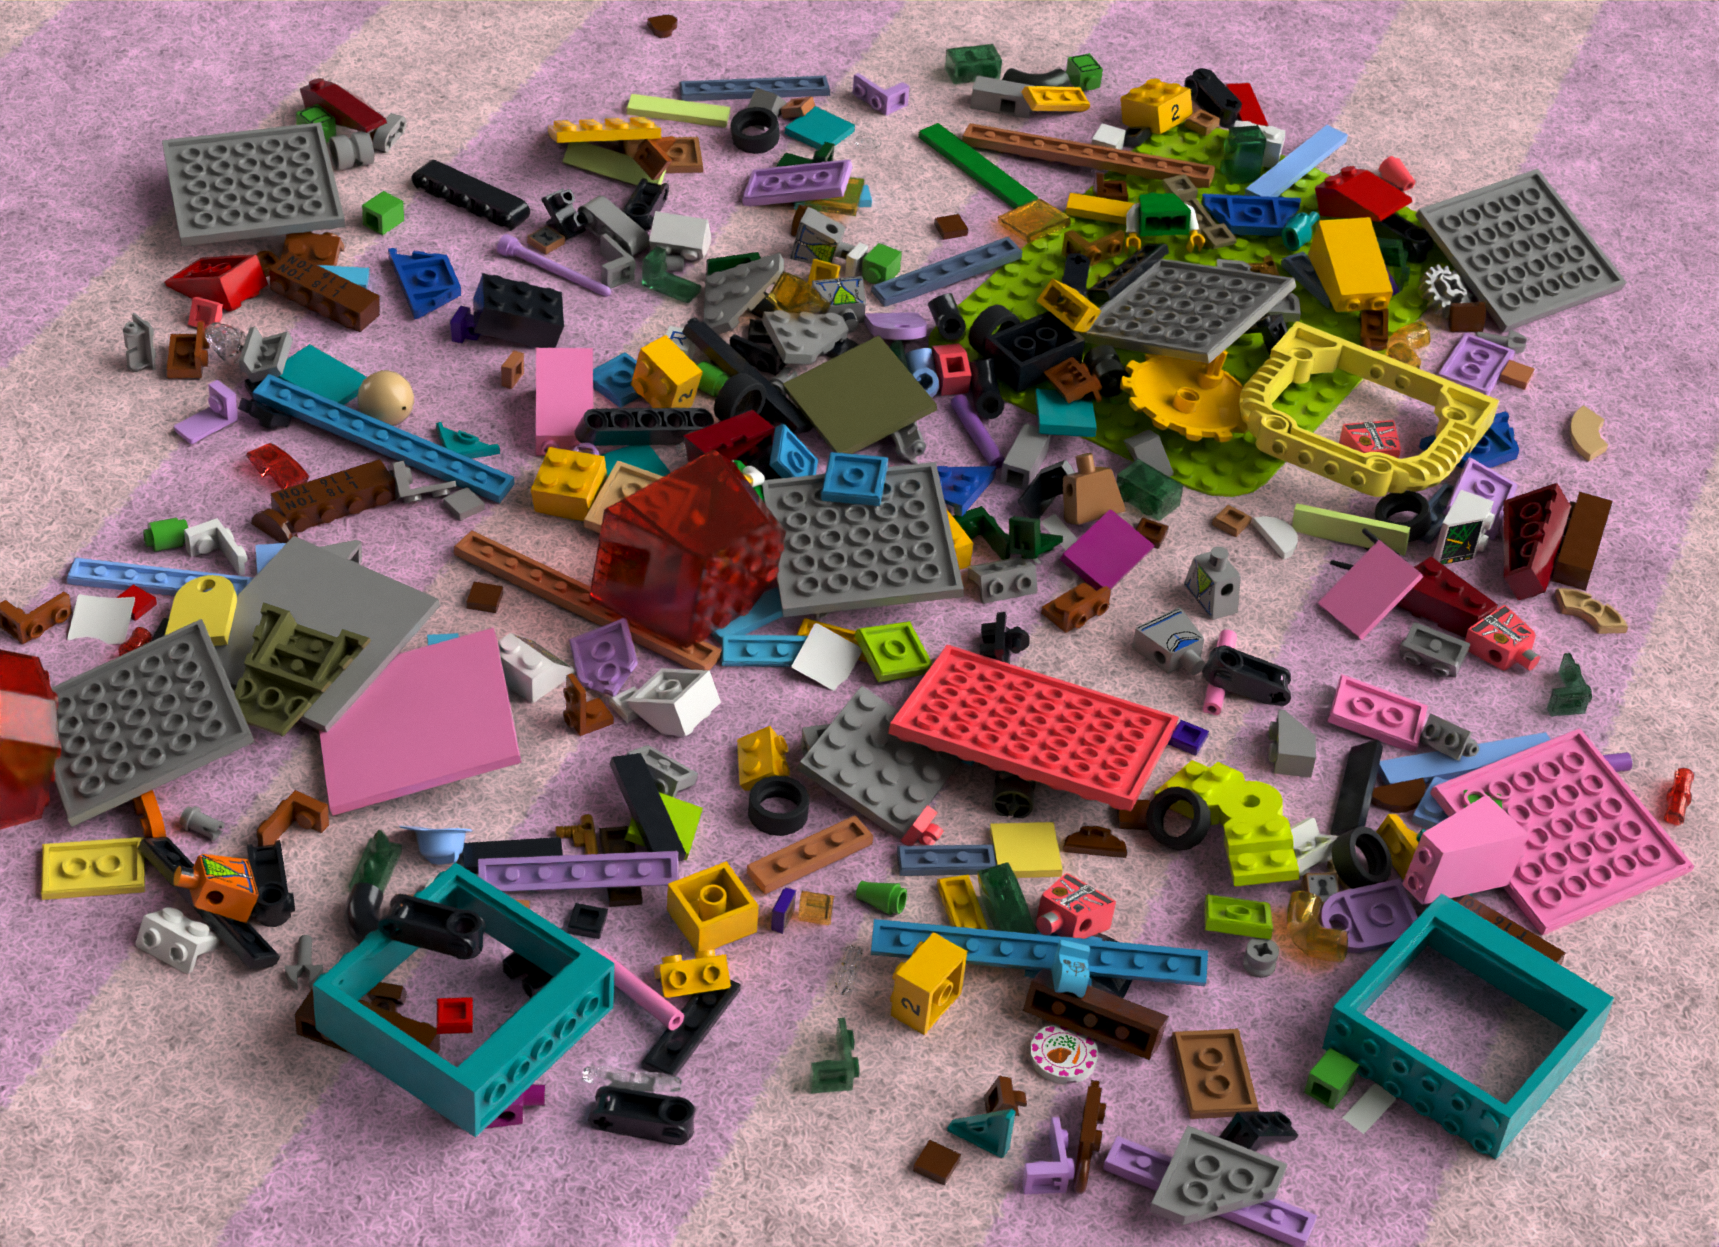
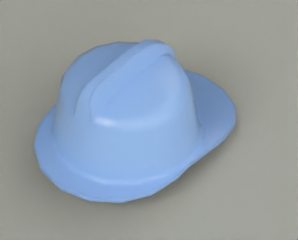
(440, 845)

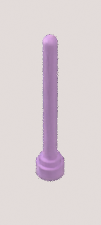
(511, 247)

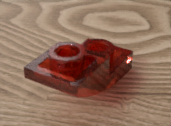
(278, 464)

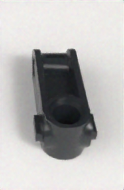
(1213, 96)
(645, 201)
(1415, 239)
(1076, 273)
(1248, 676)
(274, 900)
(434, 926)
(643, 1115)

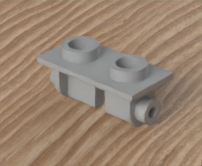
(139, 335)
(909, 442)
(1448, 738)

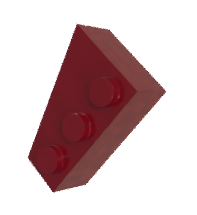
(733, 438)
(1446, 599)

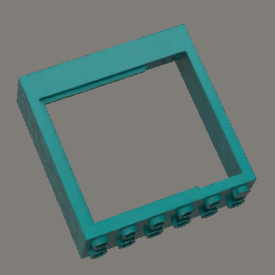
(1507, 966)
(515, 1051)

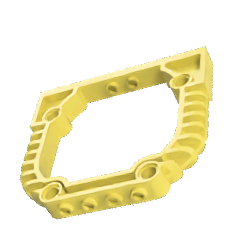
(1305, 351)

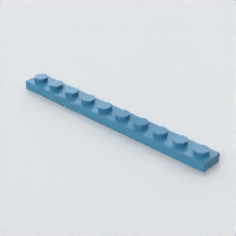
(384, 438)
(1038, 952)

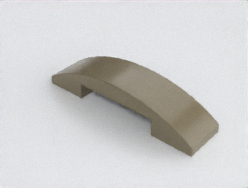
(1215, 235)

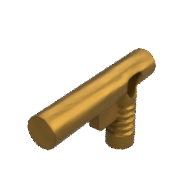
(1266, 267)
(580, 835)

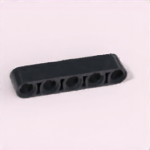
(471, 194)
(640, 425)

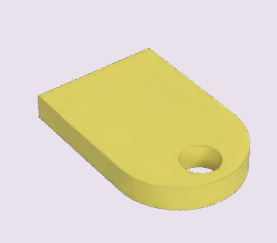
(213, 607)

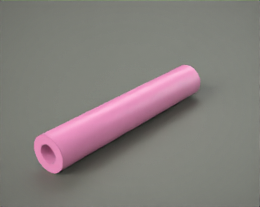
(1215, 695)
(645, 995)

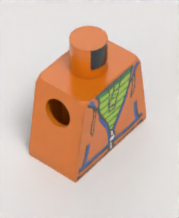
(220, 885)

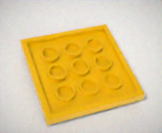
(612, 129)

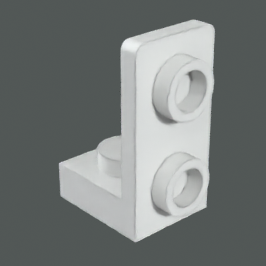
(213, 535)

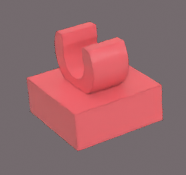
(204, 311)
(923, 830)

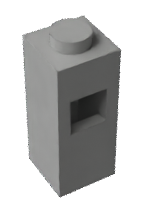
(999, 97)
(1025, 457)

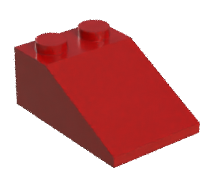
(1359, 195)
(221, 279)

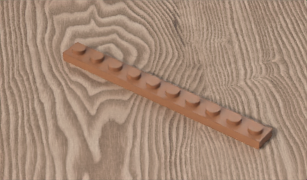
(1086, 155)
(573, 596)

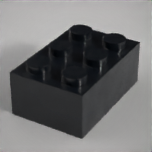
(518, 311)
(1031, 348)

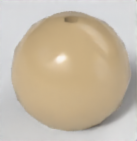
(386, 397)

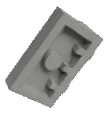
(1004, 579)
(666, 772)

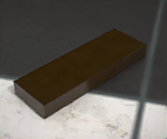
(613, 841)

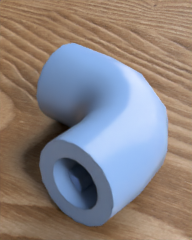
(922, 367)

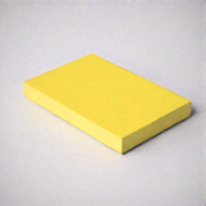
(92, 868)

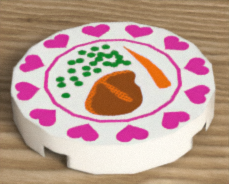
(1063, 1054)

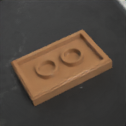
(684, 154)
(1214, 1073)

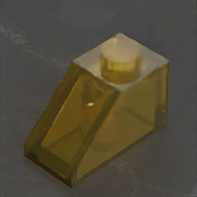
(796, 295)

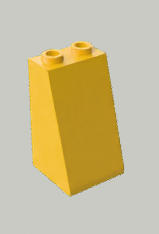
(1350, 265)

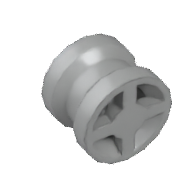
(1260, 957)

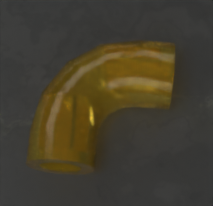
(1406, 340)
(1308, 934)

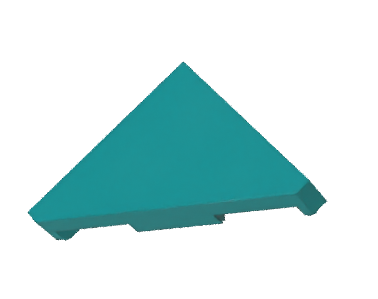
(465, 443)
(987, 1131)

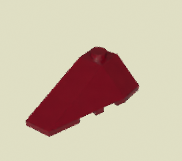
(342, 104)

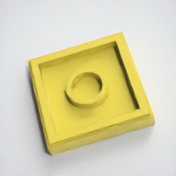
(1027, 848)

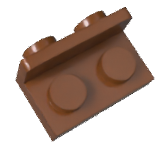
(1073, 381)
(1077, 606)

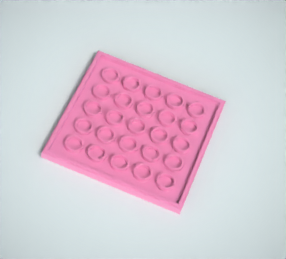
(422, 725)
(1585, 826)

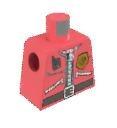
(1372, 437)
(1503, 640)
(1074, 909)

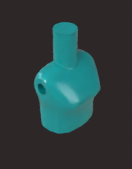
(1299, 230)

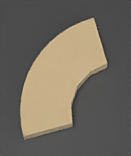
(1585, 433)
(1601, 617)

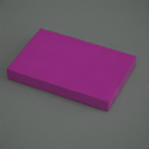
(1106, 551)

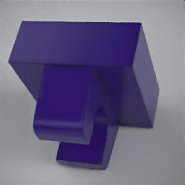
(462, 325)

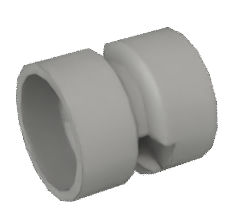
(351, 150)

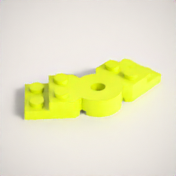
(1251, 812)

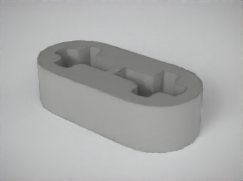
(389, 133)

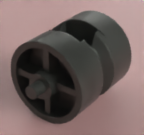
(1107, 367)
(1013, 795)

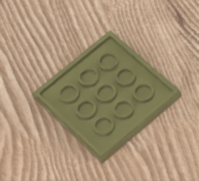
(859, 397)

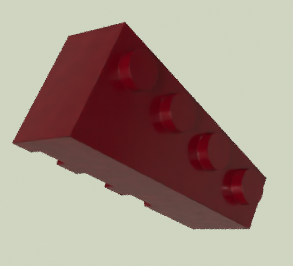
(1532, 538)

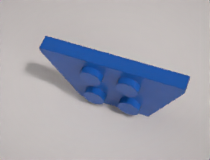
(1251, 214)
(425, 280)
(1494, 447)
(964, 485)

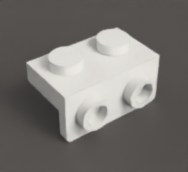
(1310, 845)
(175, 938)

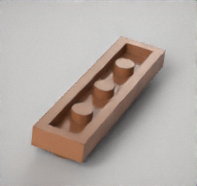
(809, 854)

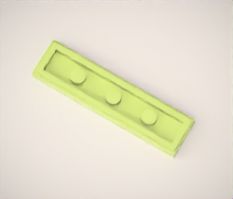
(678, 110)
(606, 163)
(1348, 528)

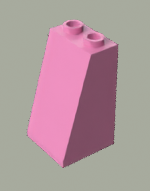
(562, 395)
(1466, 853)

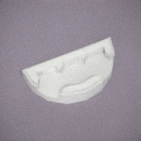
(1278, 534)

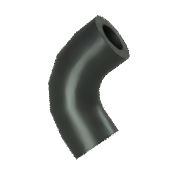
(1054, 78)

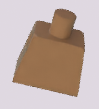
(1090, 492)

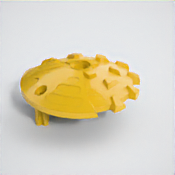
(1186, 396)

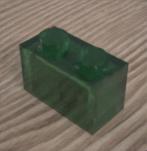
(968, 62)
(1243, 154)
(1149, 490)

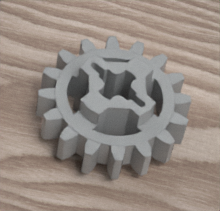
(1443, 288)

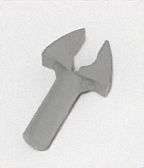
(1513, 341)
(303, 964)

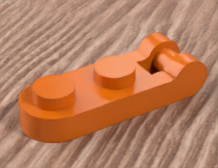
(152, 823)

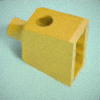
(1074, 310)

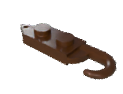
(1374, 329)
(1090, 1138)

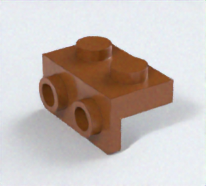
(314, 247)
(188, 354)

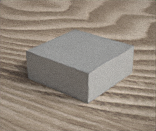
(463, 504)

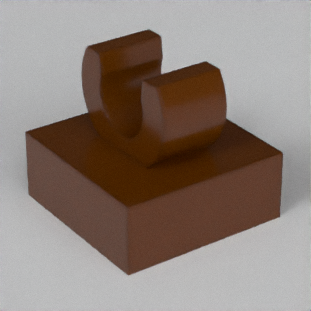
(387, 994)
(1002, 1097)

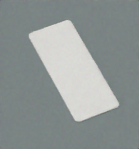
(1369, 1108)

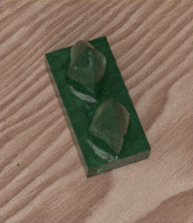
(377, 862)

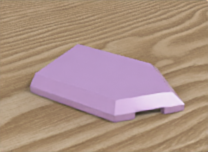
(604, 657)

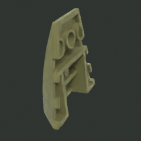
(290, 669)

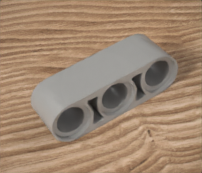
(607, 218)

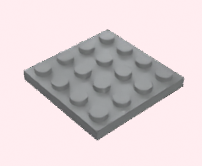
(876, 770)

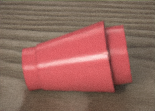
(1396, 173)

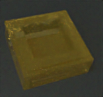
(816, 908)

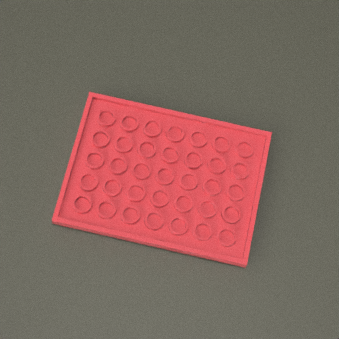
(1035, 727)

